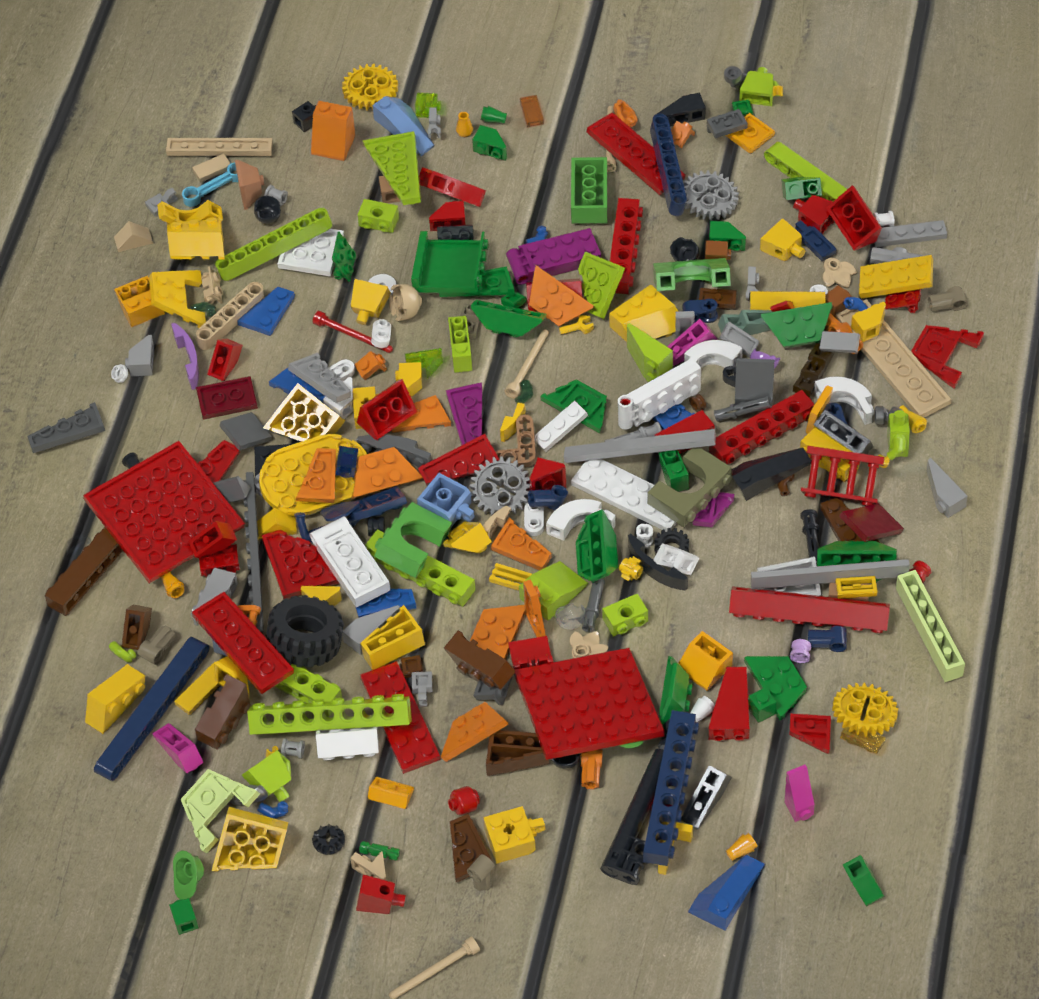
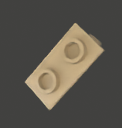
(212, 281)

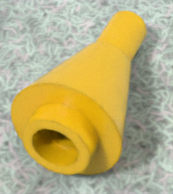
(916, 422)

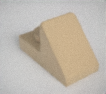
(366, 867)

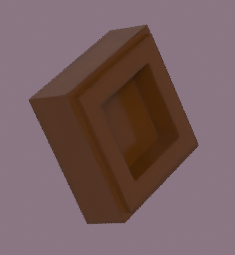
(410, 665)

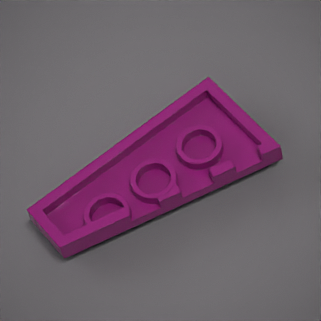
(466, 410)

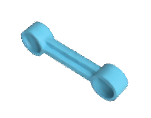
(209, 186)

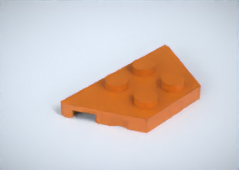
(556, 299)
(382, 471)
(498, 628)
(471, 729)

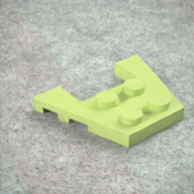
(208, 798)

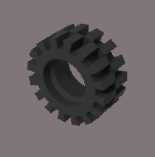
(671, 537)

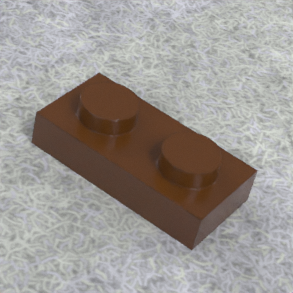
(723, 297)

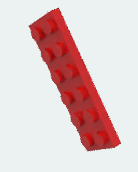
(628, 149)
(242, 642)
(410, 742)

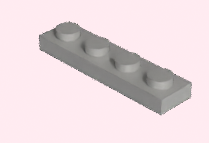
(911, 233)

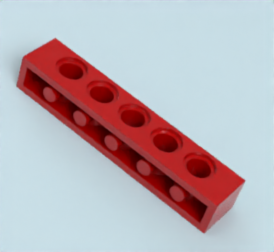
(625, 239)
(762, 428)

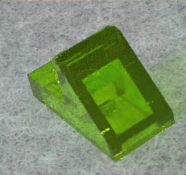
(429, 359)

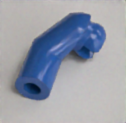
(541, 235)
(854, 304)
(275, 812)

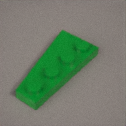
(495, 282)

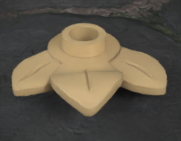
(839, 274)
(586, 644)

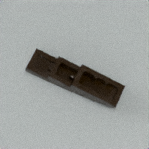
(813, 370)

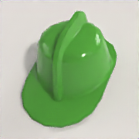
(187, 873)

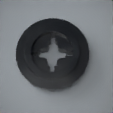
(335, 843)

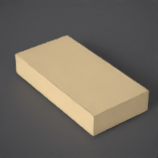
(211, 168)

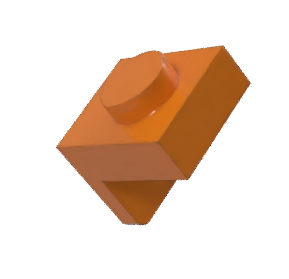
(681, 133)
(370, 364)

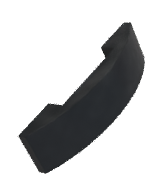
(671, 578)

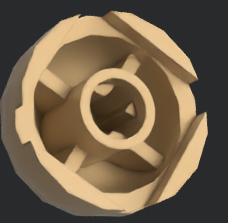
(404, 301)

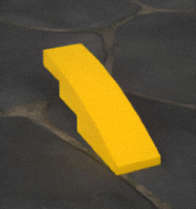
(765, 299)

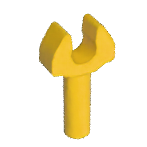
(580, 325)

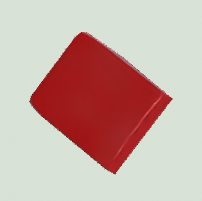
(782, 306)

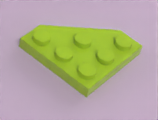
(599, 282)

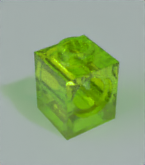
(424, 102)

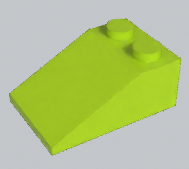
(648, 353)
(556, 587)

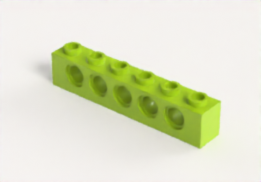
(447, 576)
(308, 691)

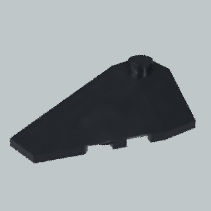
(762, 473)

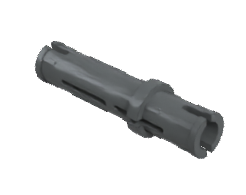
(721, 414)
(592, 611)

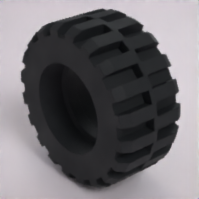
(309, 615)

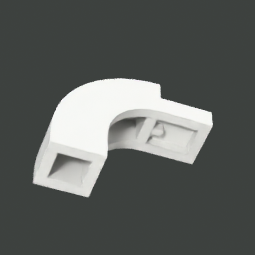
(714, 353)
(849, 392)
(573, 514)

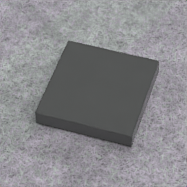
(245, 431)

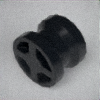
(374, 524)

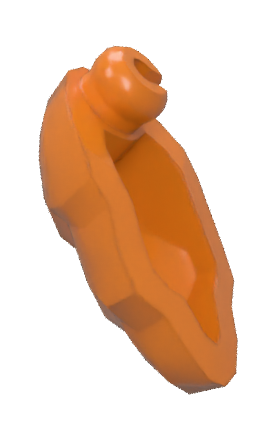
(625, 113)

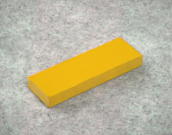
(198, 691)

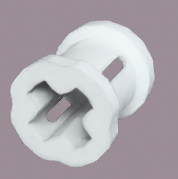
(885, 218)
(644, 534)

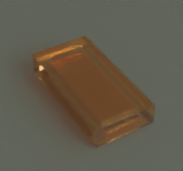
(531, 111)

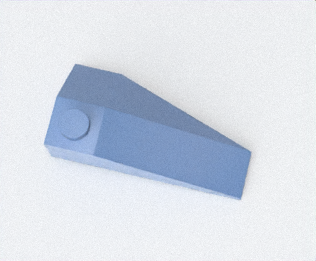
(400, 118)

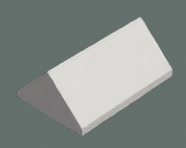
(811, 589)

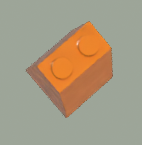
(332, 130)

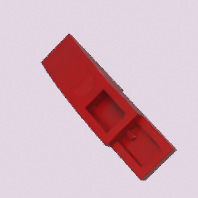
(451, 187)

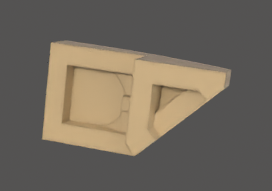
(496, 520)

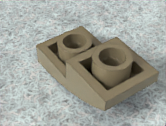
(472, 320)

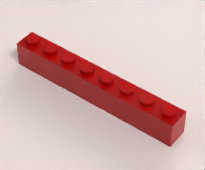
(809, 608)

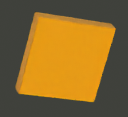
(753, 136)
(819, 407)

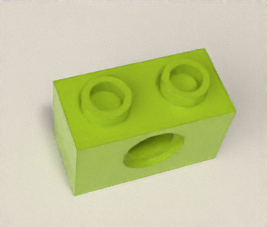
(378, 215)
(631, 607)

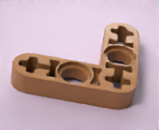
(519, 453)

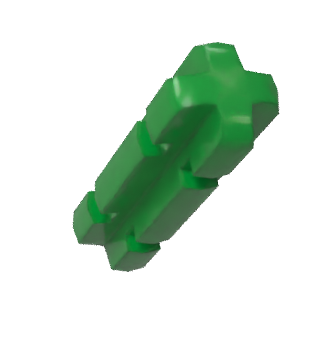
(375, 850)

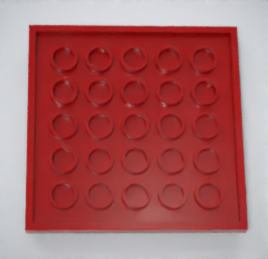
(159, 509)
(588, 703)

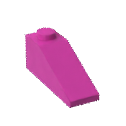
(693, 335)
(178, 748)
(799, 794)

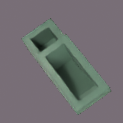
(747, 320)

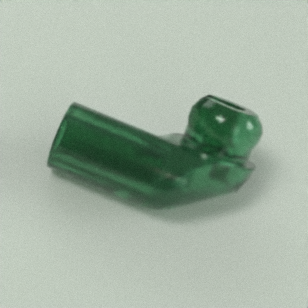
(204, 306)
(526, 392)

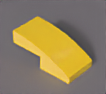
(509, 423)

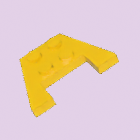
(169, 293)

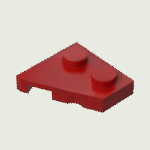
(811, 730)

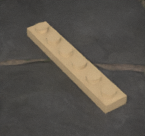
(219, 146)

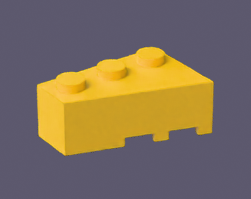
(392, 640)

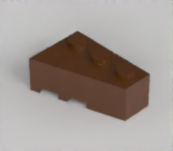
(224, 714)

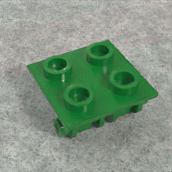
(343, 257)

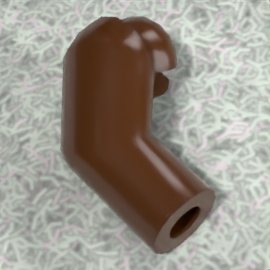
(783, 487)

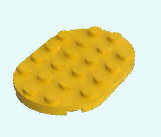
(286, 468)

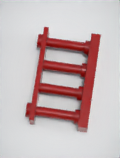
(854, 461)

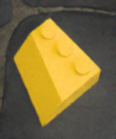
(196, 239)
(648, 312)
(304, 416)
(249, 841)

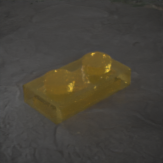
(869, 743)

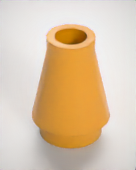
(464, 125)
(173, 586)
(743, 845)

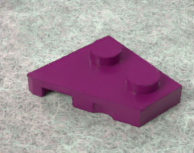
(714, 510)

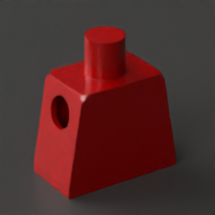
(814, 212)
(378, 896)

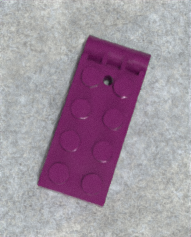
(552, 255)

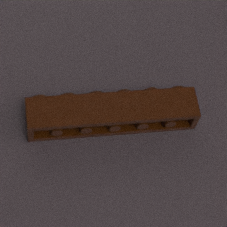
(83, 573)

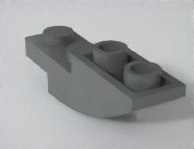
(405, 446)

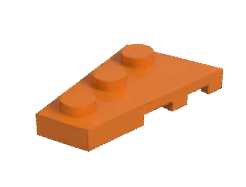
(428, 415)
(533, 608)

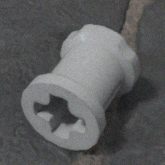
(280, 195)
(299, 751)

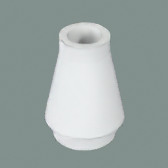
(702, 708)

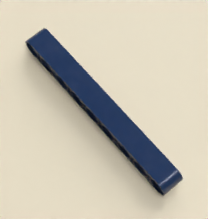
(151, 709)

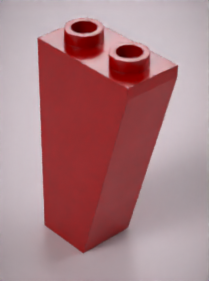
(731, 709)

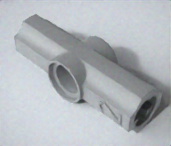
(884, 255)

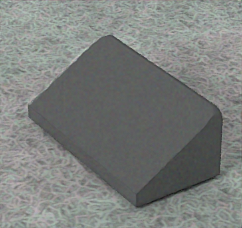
(233, 488)

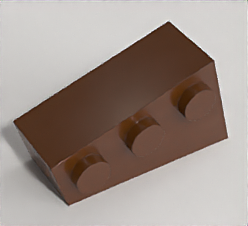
(478, 663)
(513, 752)

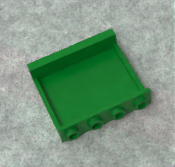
(449, 265)

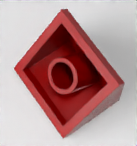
(547, 474)

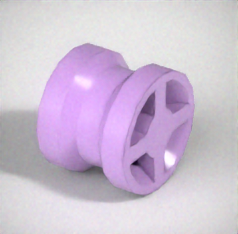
(800, 651)

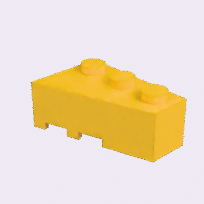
(113, 697)

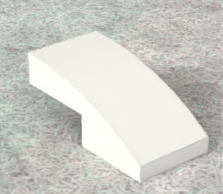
(680, 559)

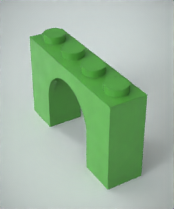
(712, 270)
(412, 521)

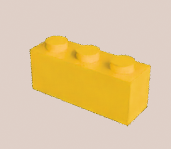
(820, 439)

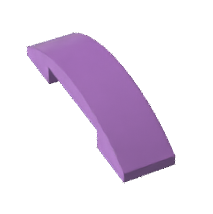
(183, 340)

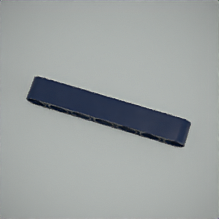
(668, 165)

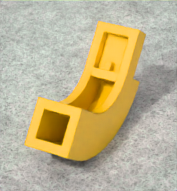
(170, 214)

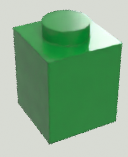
(762, 705)
(183, 916)

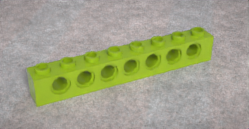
(260, 725)

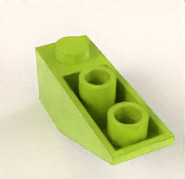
(460, 344)

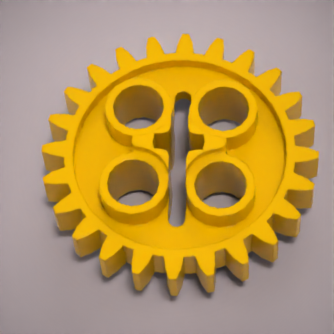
(369, 85)
(880, 713)

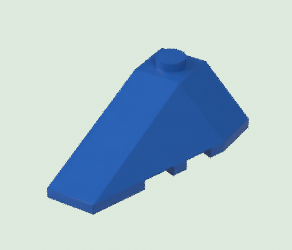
(724, 896)

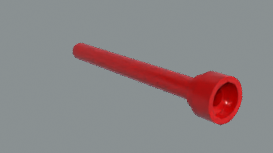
(320, 319)

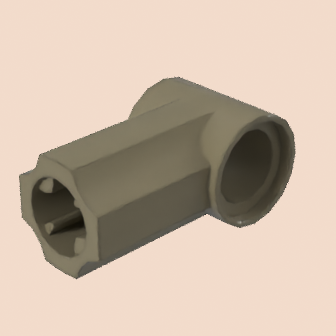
(953, 298)
(154, 648)
(480, 872)

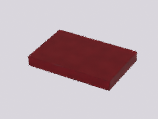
(226, 397)
(871, 522)

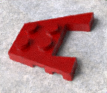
(936, 347)

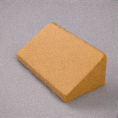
(390, 792)

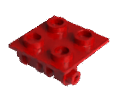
(904, 299)
(225, 558)
(530, 652)

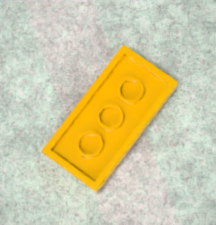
(896, 276)

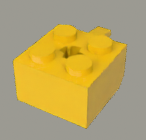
(512, 833)

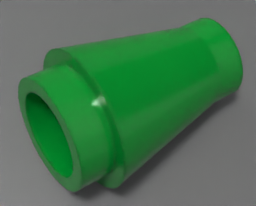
(492, 115)

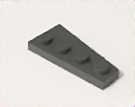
(66, 430)

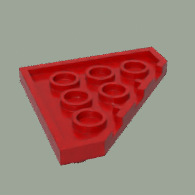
(296, 563)

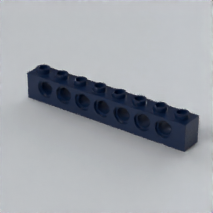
(654, 851)

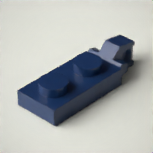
(815, 241)

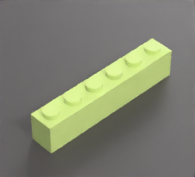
(930, 626)

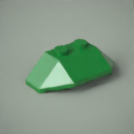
(506, 318)
(596, 547)
(854, 552)
(675, 691)

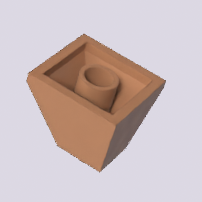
(249, 183)

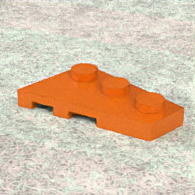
(320, 478)
(517, 545)

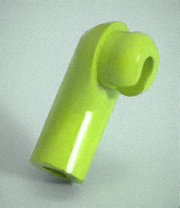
(121, 653)

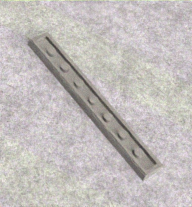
(640, 446)
(827, 574)

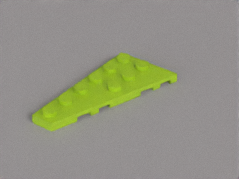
(398, 163)

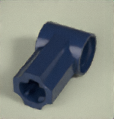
(551, 498)
(834, 638)

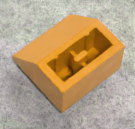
(136, 302)
(706, 660)

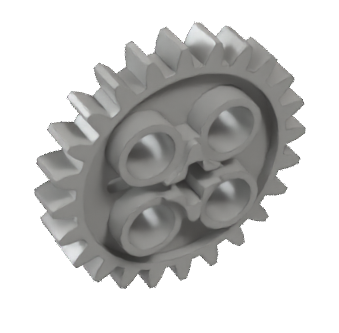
(710, 195)
(511, 472)

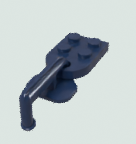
(363, 508)

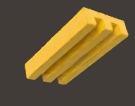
(510, 574)
(857, 589)

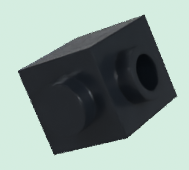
(304, 116)

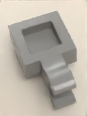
(434, 120)
(168, 197)
(753, 278)
(422, 685)

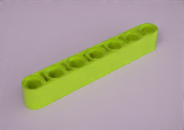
(796, 166)
(274, 244)

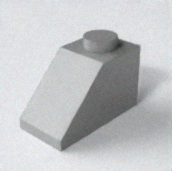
(141, 358)

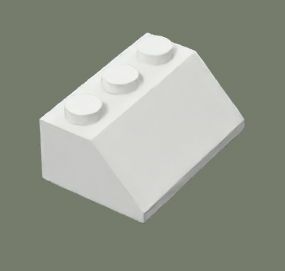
(347, 742)

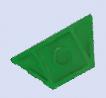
(799, 325)
(588, 398)
(779, 678)

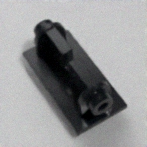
(462, 232)

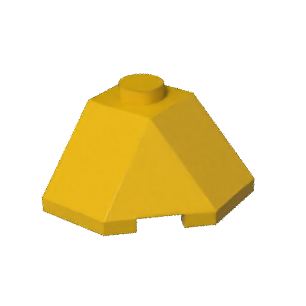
(468, 538)
(226, 666)

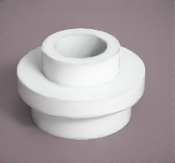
(119, 373)

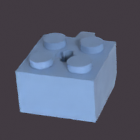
(447, 499)

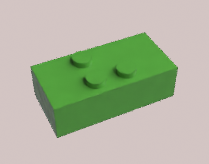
(589, 190)

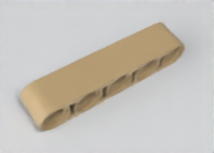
(228, 315)

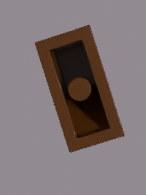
(136, 626)

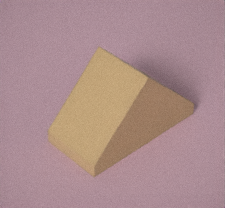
(132, 236)

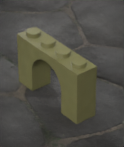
(684, 506)

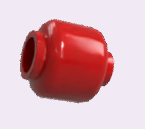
(463, 800)

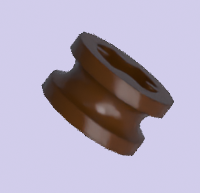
(697, 403)

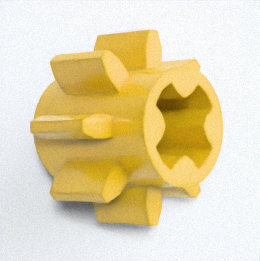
(631, 568)

